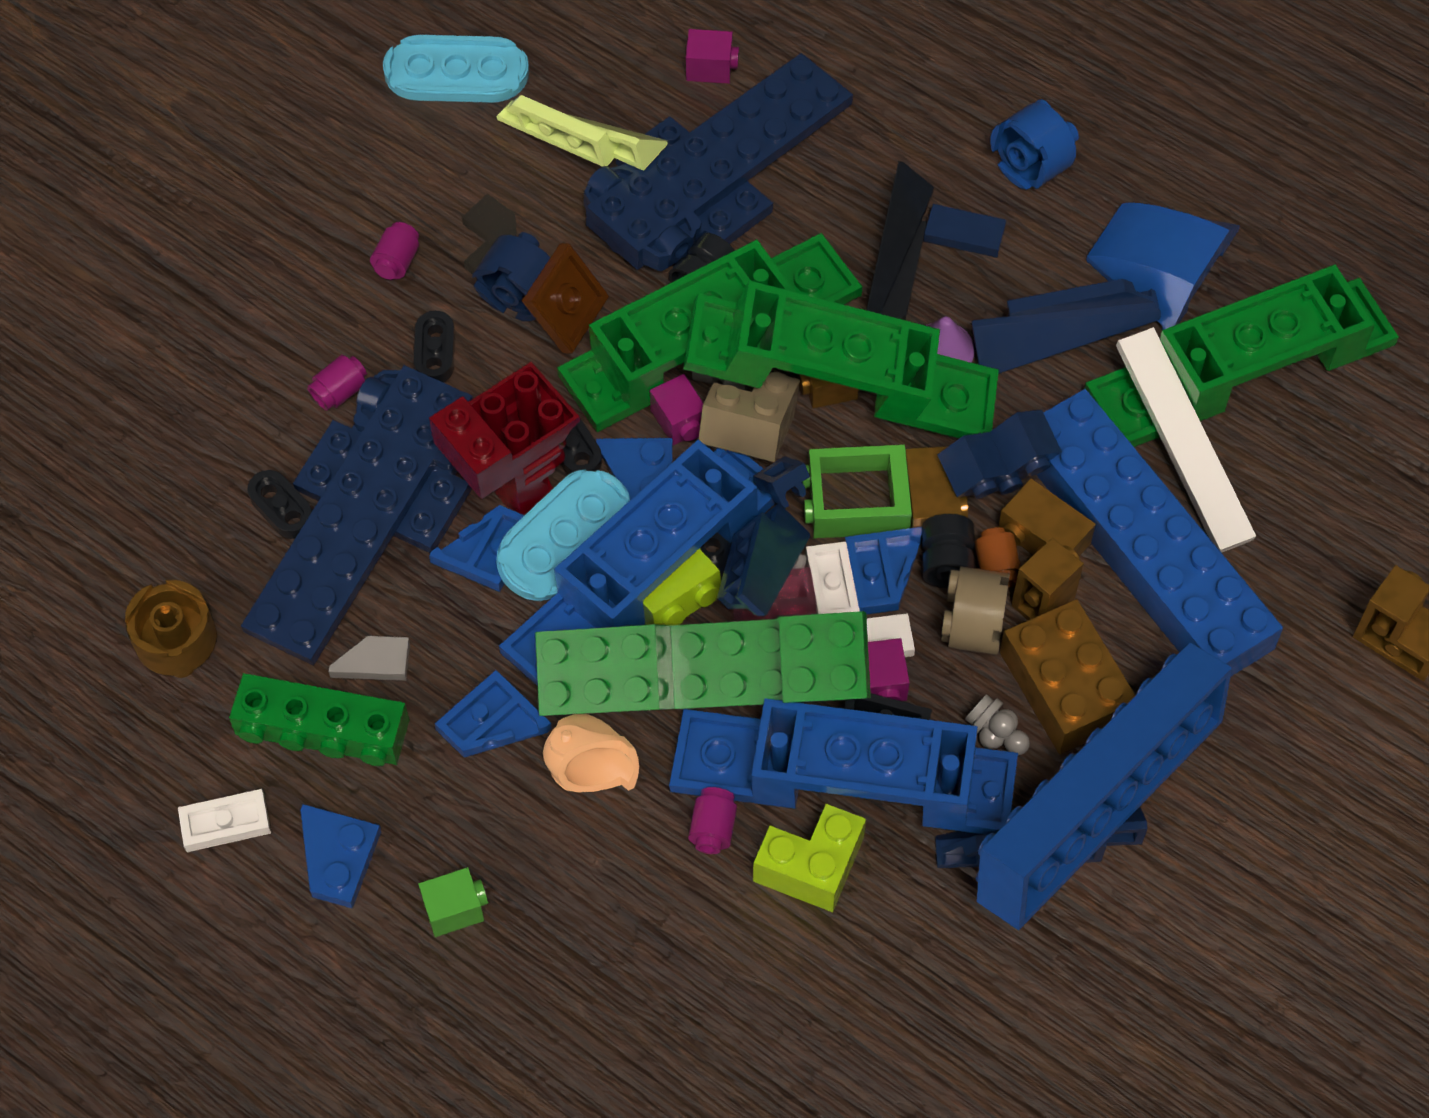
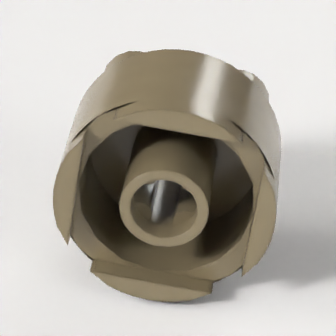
(977, 611)

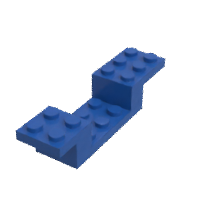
(643, 545)
(847, 756)

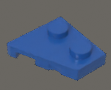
(636, 460)
(476, 548)
(882, 567)
(491, 718)
(337, 854)

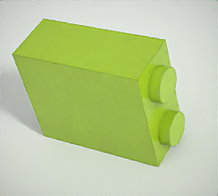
(683, 592)

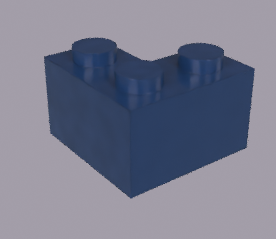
(1000, 457)

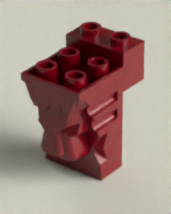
(507, 437)

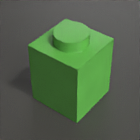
(453, 901)

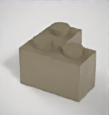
(747, 420)

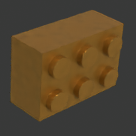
(1065, 674)

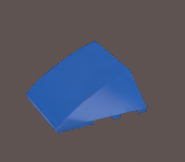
(1161, 253)

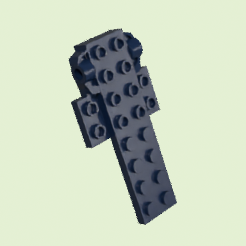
(704, 174)
(368, 486)

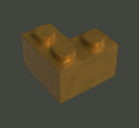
(1398, 622)

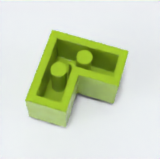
(812, 868)

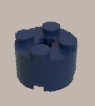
(510, 272)

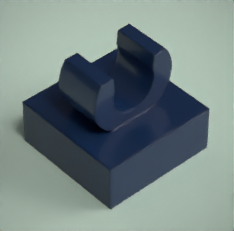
(781, 477)

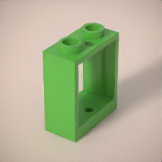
(858, 520)

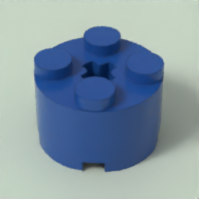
(1034, 145)

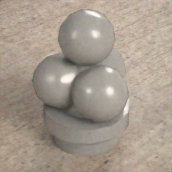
(997, 726)

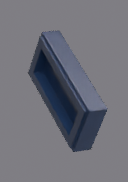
(965, 230)

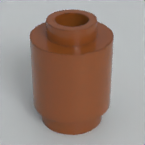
(998, 552)

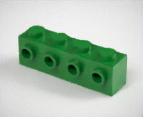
(319, 720)

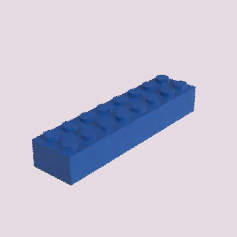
(1154, 540)
(1101, 785)

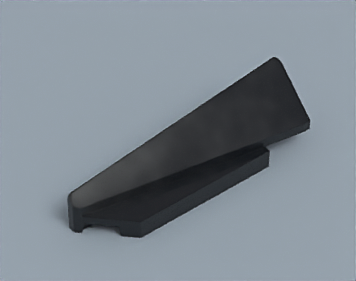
(900, 244)

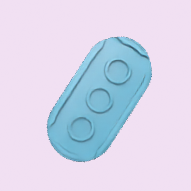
(456, 68)
(555, 530)

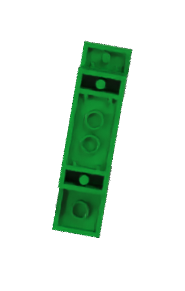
(652, 333)
(1251, 339)
(844, 347)
(703, 664)

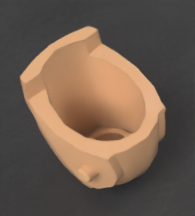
(589, 755)

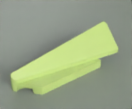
(581, 136)

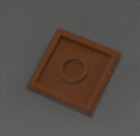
(565, 298)

